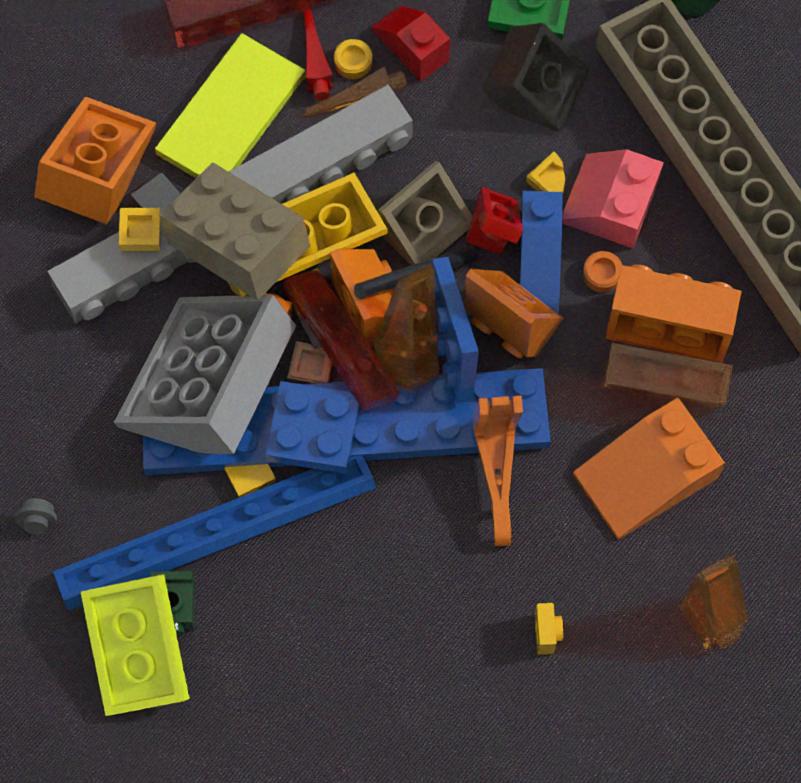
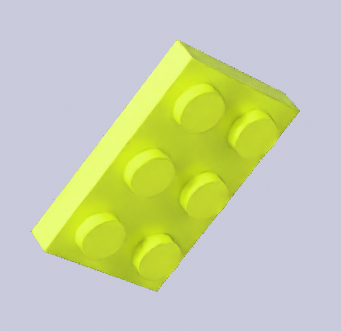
(135, 645)

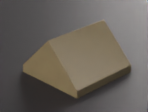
(425, 216)

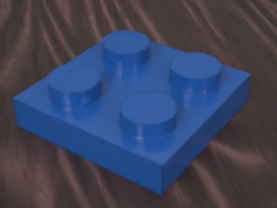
(312, 427)

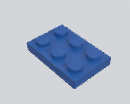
(454, 334)

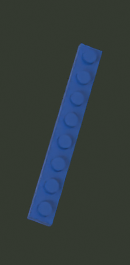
(214, 529)

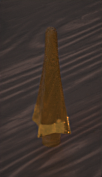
(358, 91)

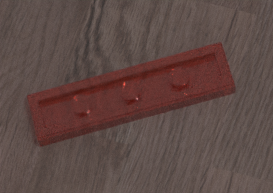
(341, 339)

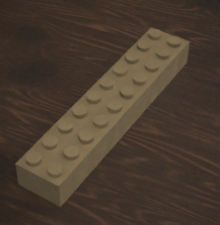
(713, 148)

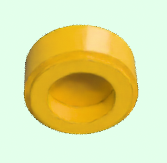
(353, 59)

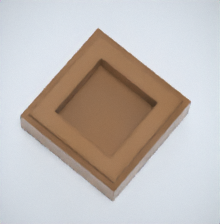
(309, 365)

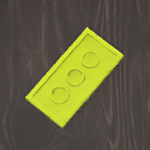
(231, 109)

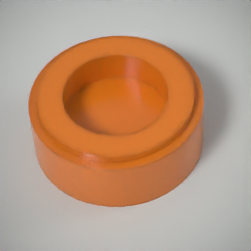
(602, 271)

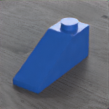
(541, 245)

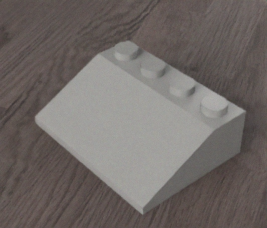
(207, 372)

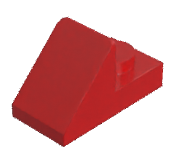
(494, 221)

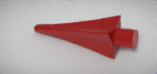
(317, 67)

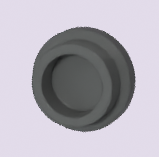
(36, 516)

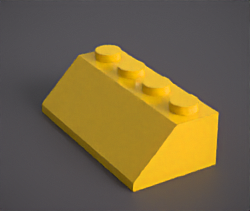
(334, 218)

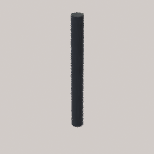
(390, 280)

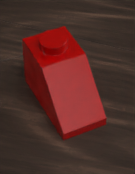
(414, 40)

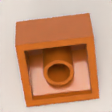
(353, 267)

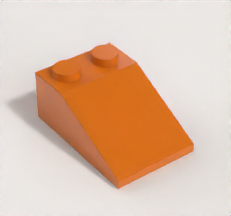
(93, 160)
(509, 311)
(649, 469)

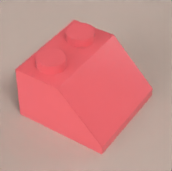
(613, 195)

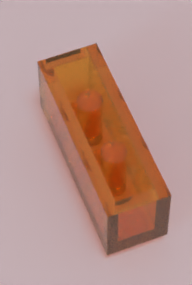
(667, 376)

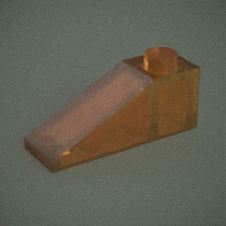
(409, 332)
(716, 604)

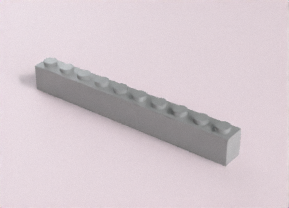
(284, 172)

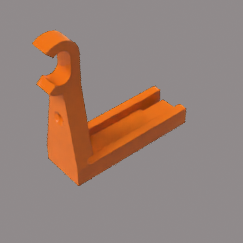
(495, 435)

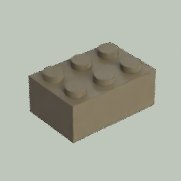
(235, 230)

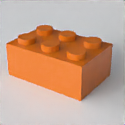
(673, 313)

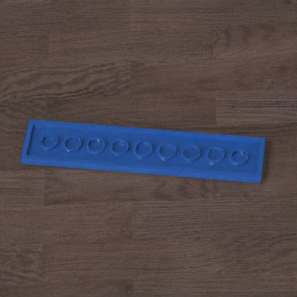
(414, 425)

